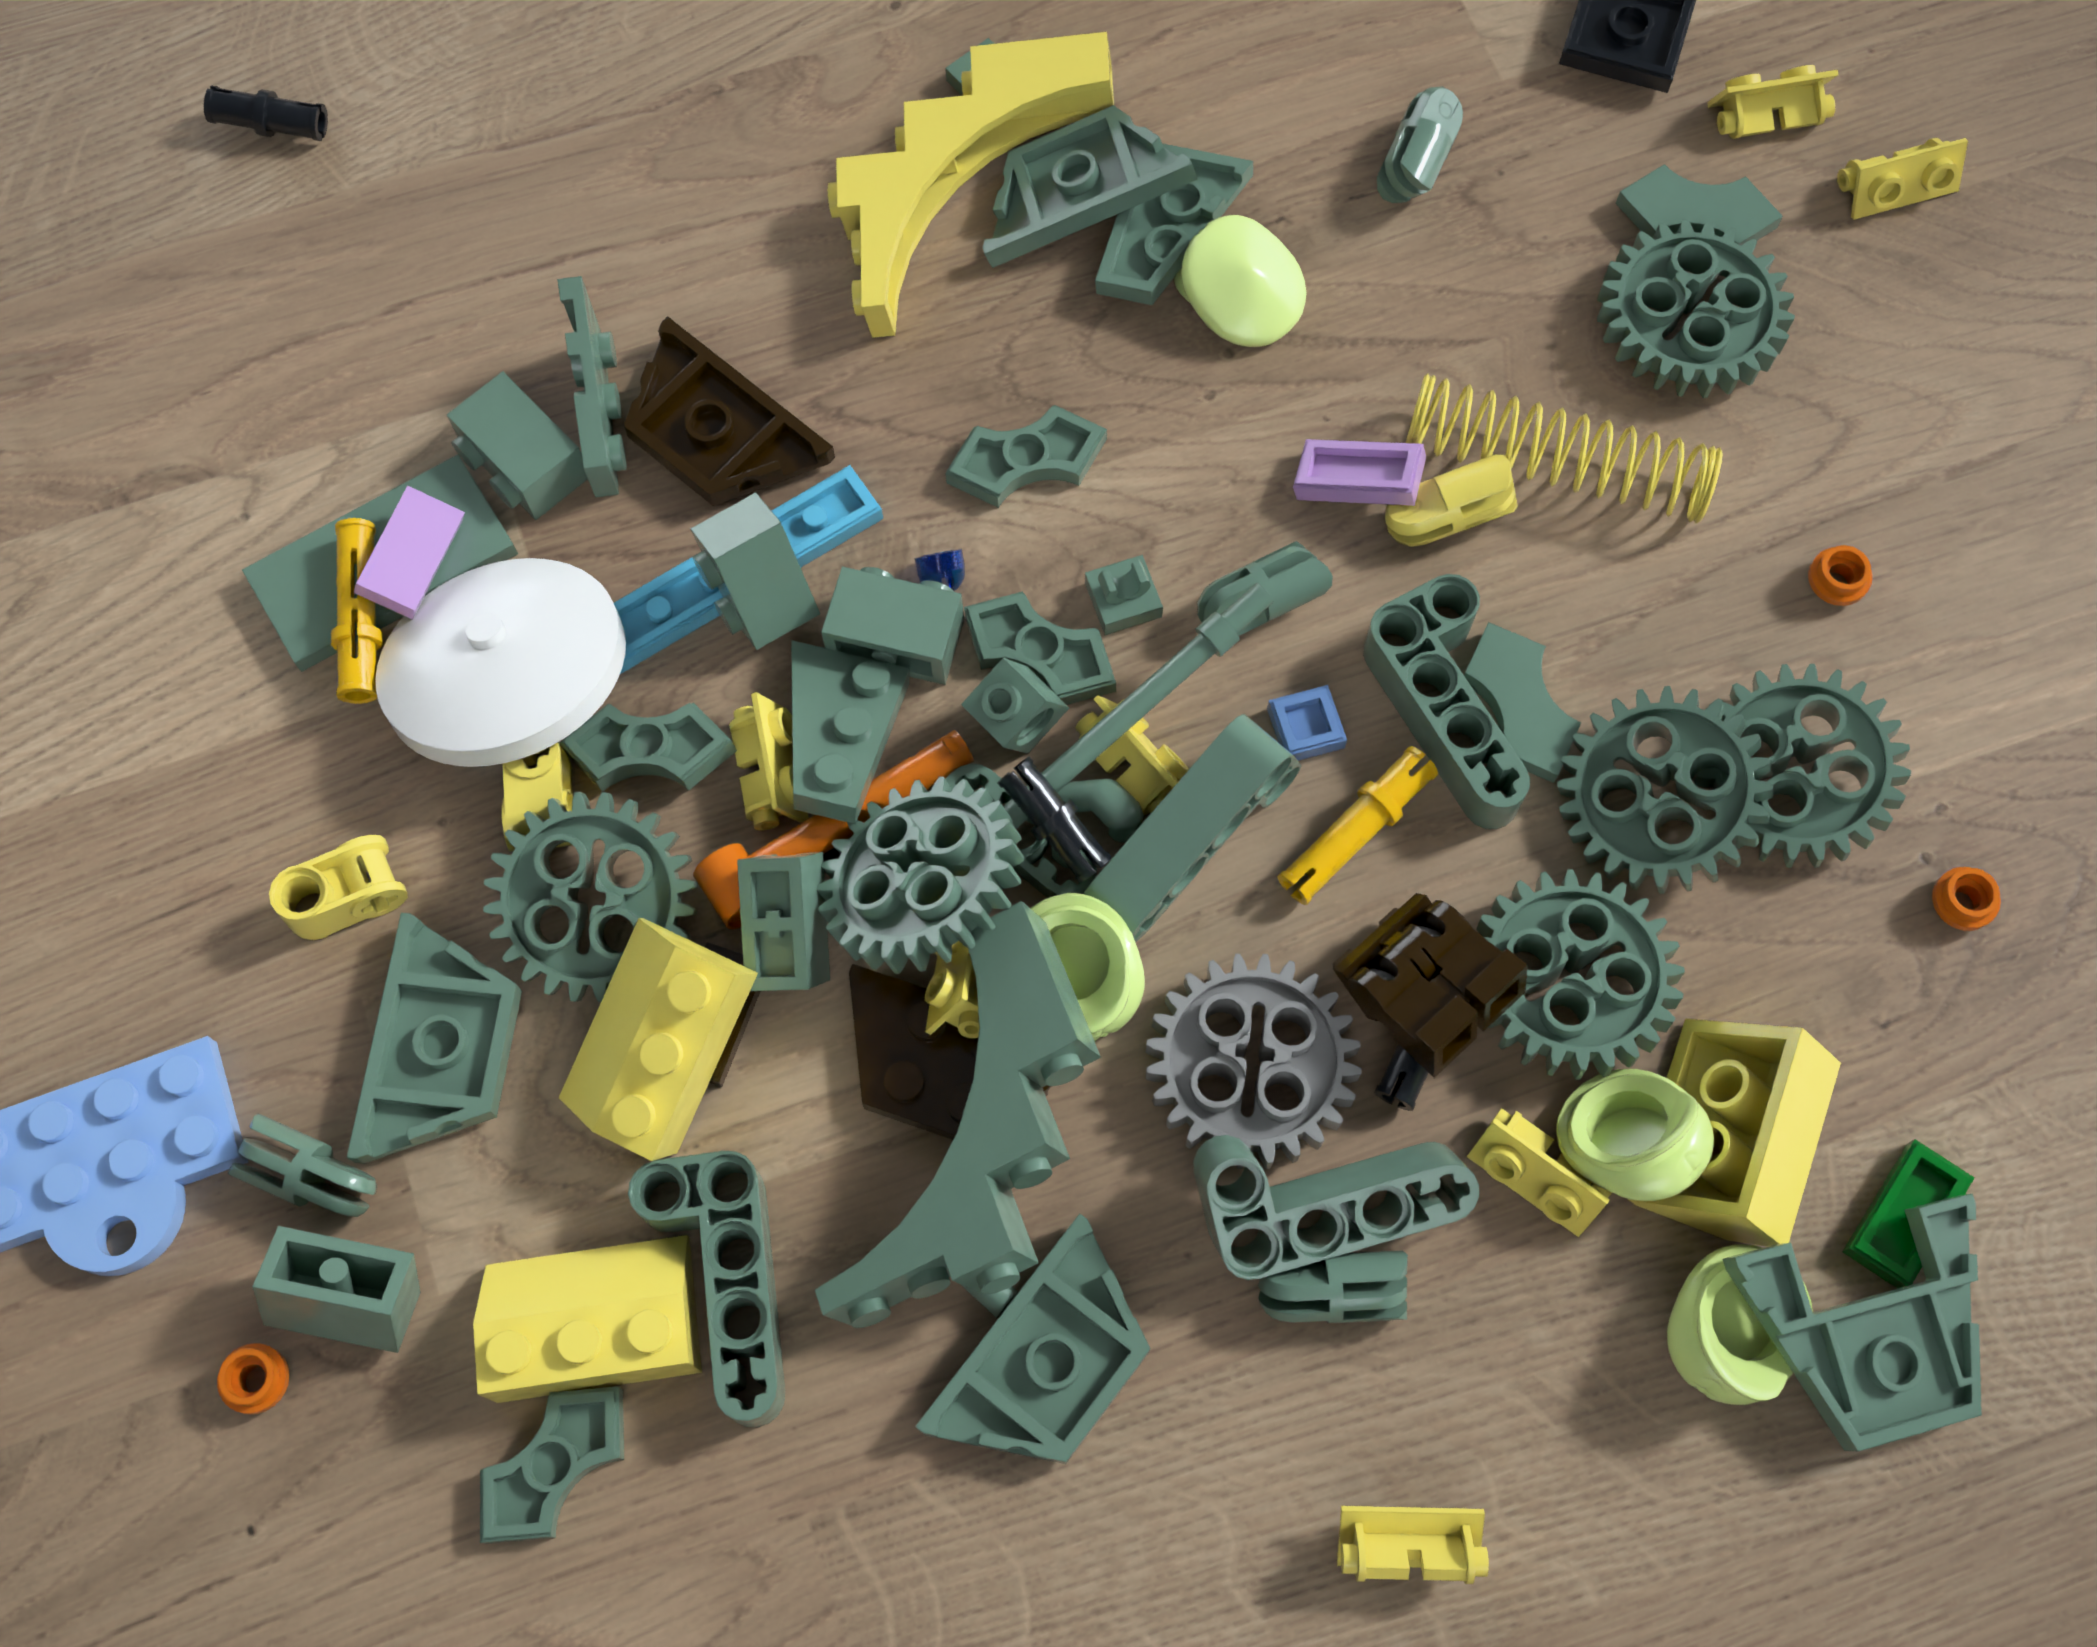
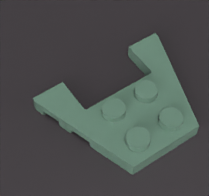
(1885, 1360)

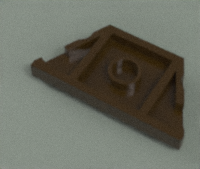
(716, 424)
(901, 1066)

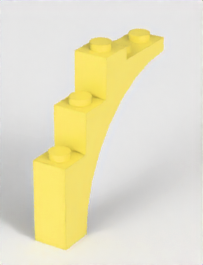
(1006, 99)

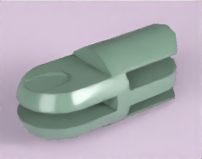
(1420, 145)
(1288, 574)
(302, 1172)
(1340, 1289)

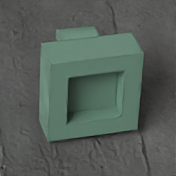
(1123, 594)

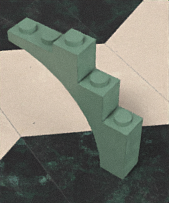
(1006, 1137)

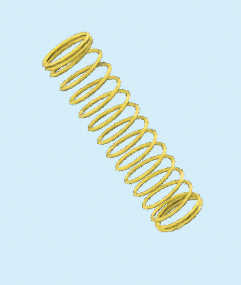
(1704, 482)

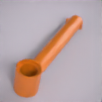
(719, 870)

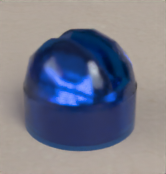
(942, 565)

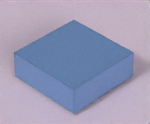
(1307, 723)

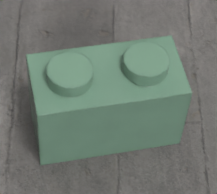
(517, 445)
(755, 571)
(895, 621)
(337, 1289)

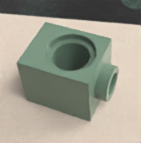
(1015, 706)

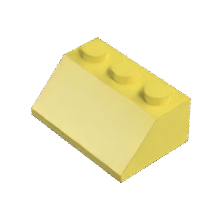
(655, 1041)
(1766, 1109)
(586, 1320)

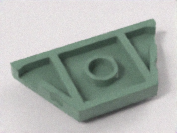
(1079, 180)
(434, 1047)
(1047, 1359)

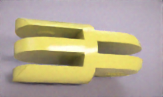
(1455, 502)

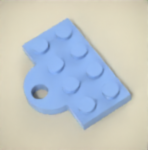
(116, 1155)

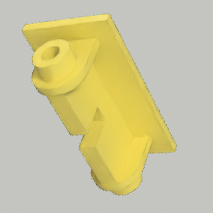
(1796, 95)
(1905, 178)
(765, 738)
(1151, 770)
(954, 994)
(1515, 1155)
(1393, 1539)

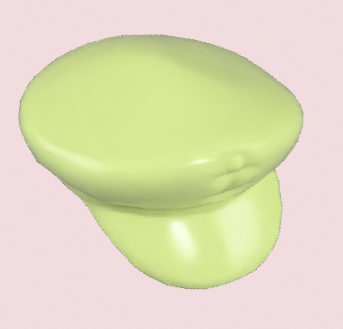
(1242, 281)
(1097, 958)
(1635, 1134)
(1719, 1338)

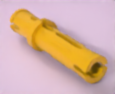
(355, 674)
(1378, 805)

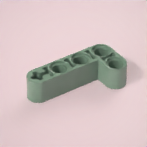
(1456, 708)
(1194, 822)
(1423, 1187)
(724, 1288)

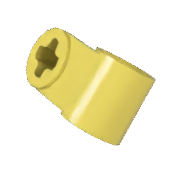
(532, 788)
(343, 888)

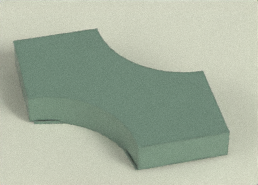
(1671, 198)
(1001, 462)
(1063, 658)
(1510, 679)
(673, 746)
(528, 1491)

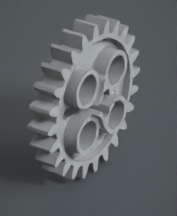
(1310, 1068)

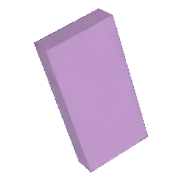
(1360, 472)
(409, 552)

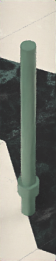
(1214, 636)

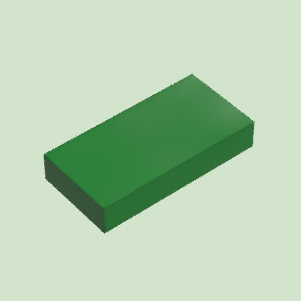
(1884, 1235)

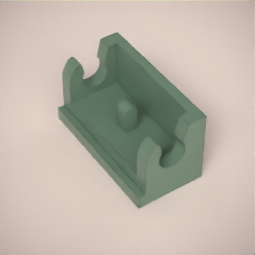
(782, 922)

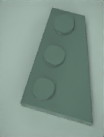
(1153, 236)
(599, 402)
(840, 726)

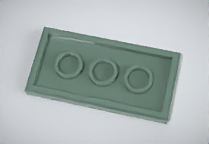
(300, 579)

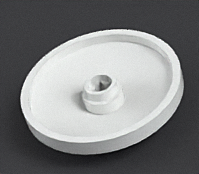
(501, 662)

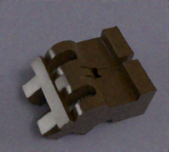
(1431, 980)

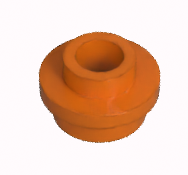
(1847, 562)
(1978, 886)
(234, 1372)

